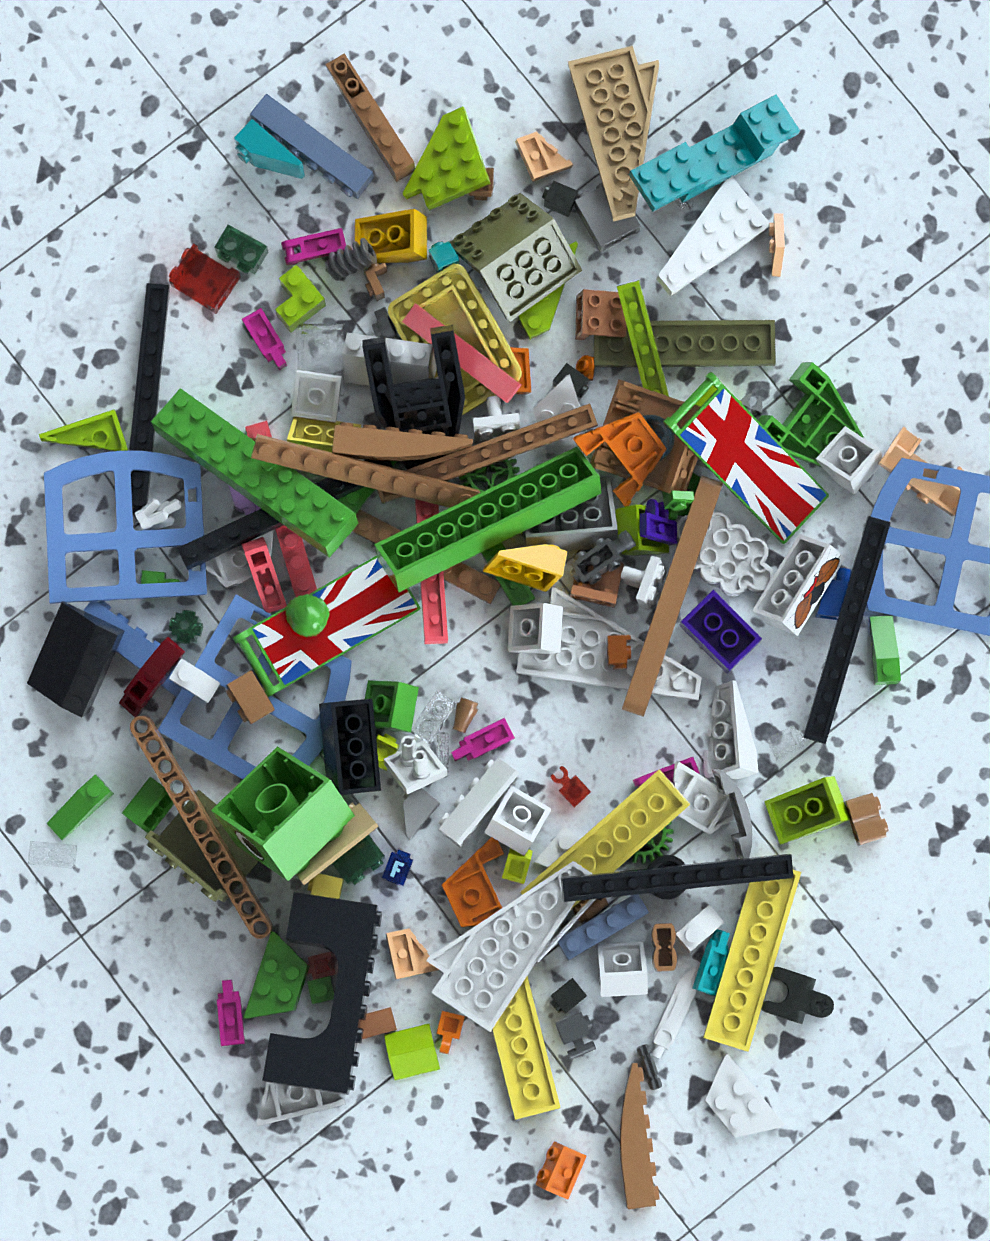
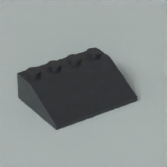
(75, 659)

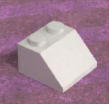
(850, 460)
(535, 628)
(622, 969)

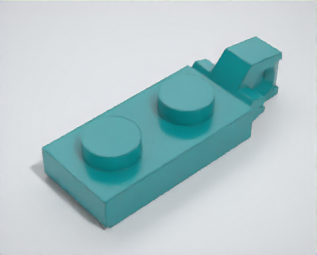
(712, 963)

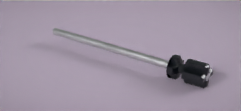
(565, 929)

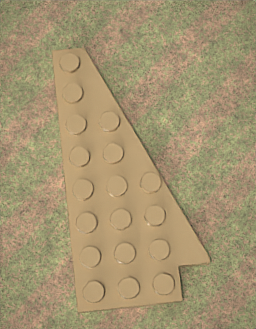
(617, 113)

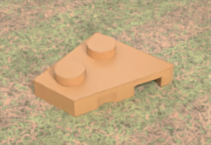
(540, 157)
(777, 243)
(407, 954)

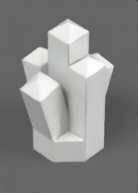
(157, 516)

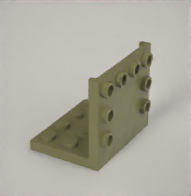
(518, 254)
(183, 851)

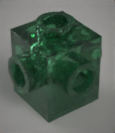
(191, 633)

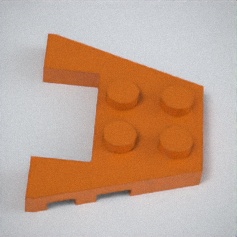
(632, 444)
(471, 889)

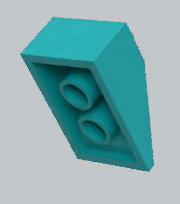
(265, 152)

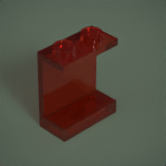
(203, 279)

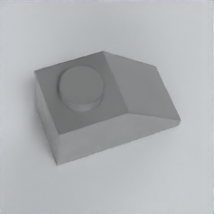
(417, 809)

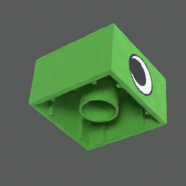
(283, 813)

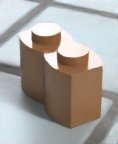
(865, 819)
(663, 940)

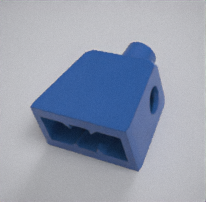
(832, 599)

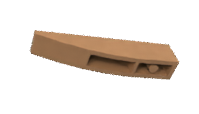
(371, 118)
(392, 445)
(635, 1145)

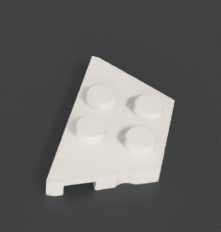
(558, 401)
(232, 566)
(707, 806)
(287, 1102)
(739, 1102)

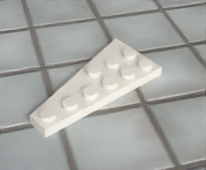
(720, 231)

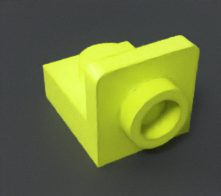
(385, 747)
(517, 866)

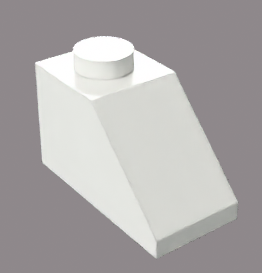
(194, 680)
(699, 928)

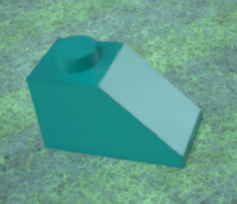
(442, 255)

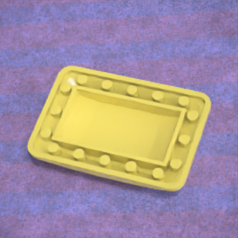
(456, 301)

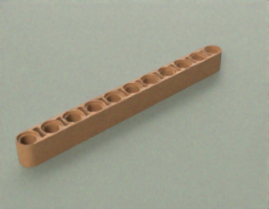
(672, 596)
(191, 819)

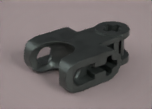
(800, 997)

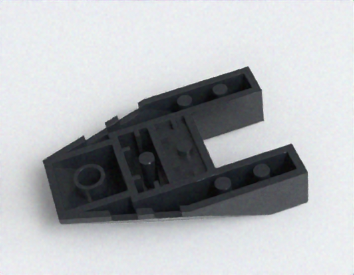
(421, 404)

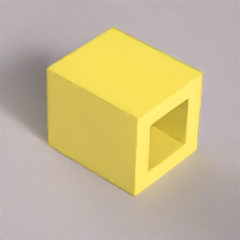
(326, 886)

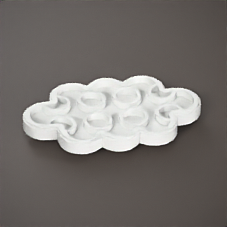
(731, 557)

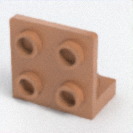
(599, 314)
(602, 592)

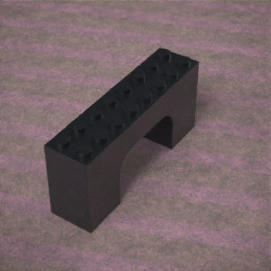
(329, 1058)

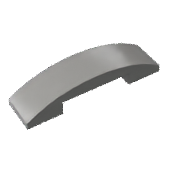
(743, 840)

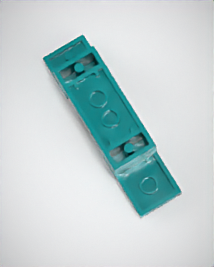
(694, 169)

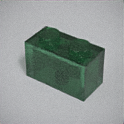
(359, 860)

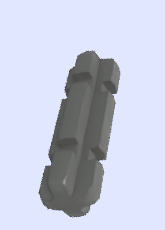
(649, 1067)

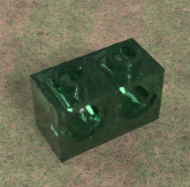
(244, 245)

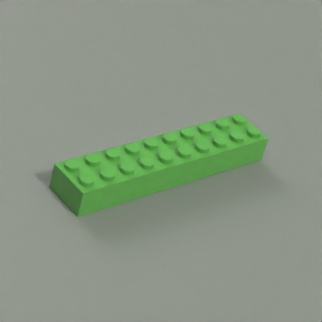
(270, 486)
(488, 519)

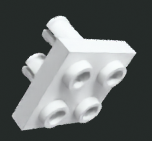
(496, 423)
(645, 581)
(414, 765)

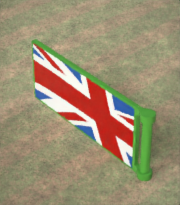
(748, 460)
(359, 609)

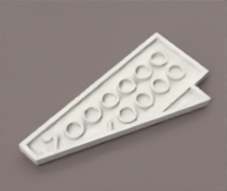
(585, 655)
(496, 955)

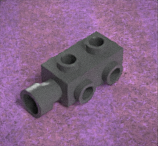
(598, 559)

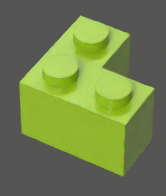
(303, 300)

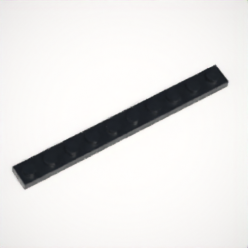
(148, 383)
(252, 526)
(846, 629)
(676, 877)

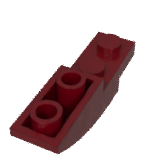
(151, 676)

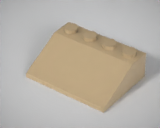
(352, 833)

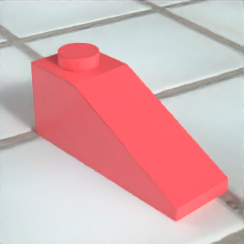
(264, 575)

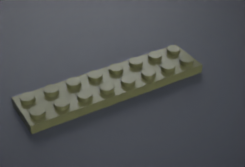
(697, 344)

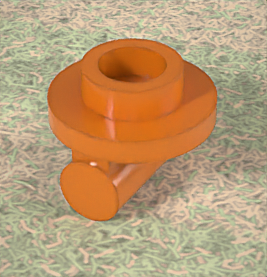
(585, 366)

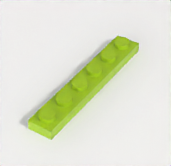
(642, 337)

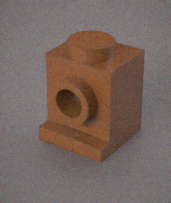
(618, 651)

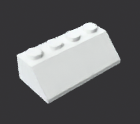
(407, 359)
(479, 802)

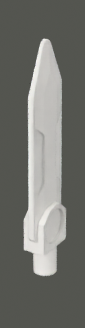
(675, 1013)

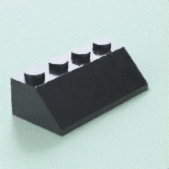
(350, 746)

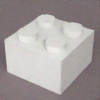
(517, 820)

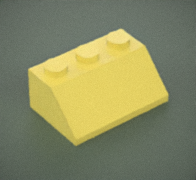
(313, 433)

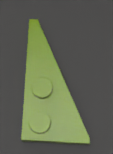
(95, 432)

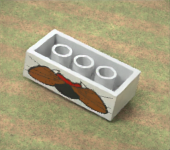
(798, 584)

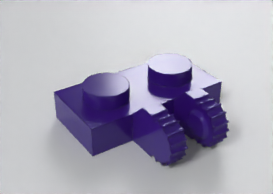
(656, 523)

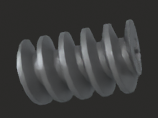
(351, 260)

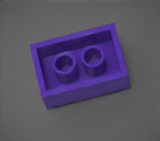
(720, 631)

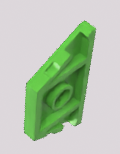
(277, 981)

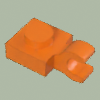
(449, 1027)

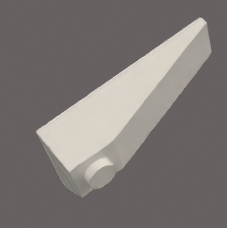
(731, 740)

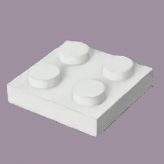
(316, 396)

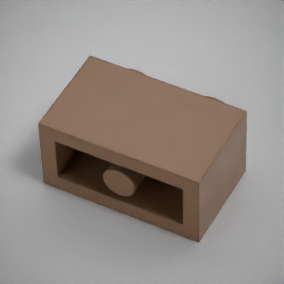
(250, 698)

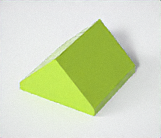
(411, 1051)

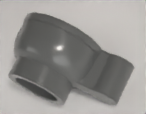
(384, 324)

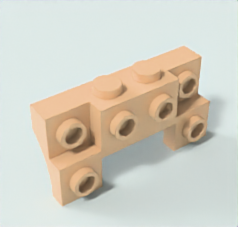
(941, 495)

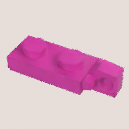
(265, 337)
(484, 741)
(230, 1015)

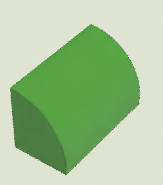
(149, 805)

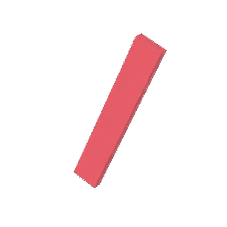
(470, 359)

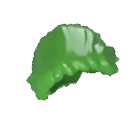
(307, 615)

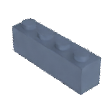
(602, 926)

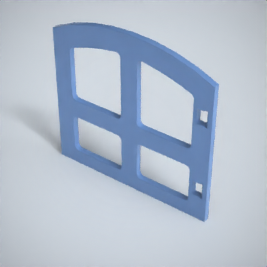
(125, 538)
(955, 548)
(217, 748)

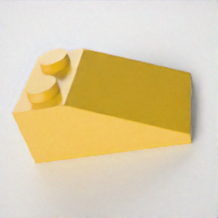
(395, 235)
(531, 566)

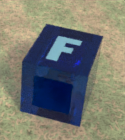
(398, 868)

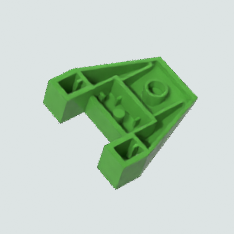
(815, 417)

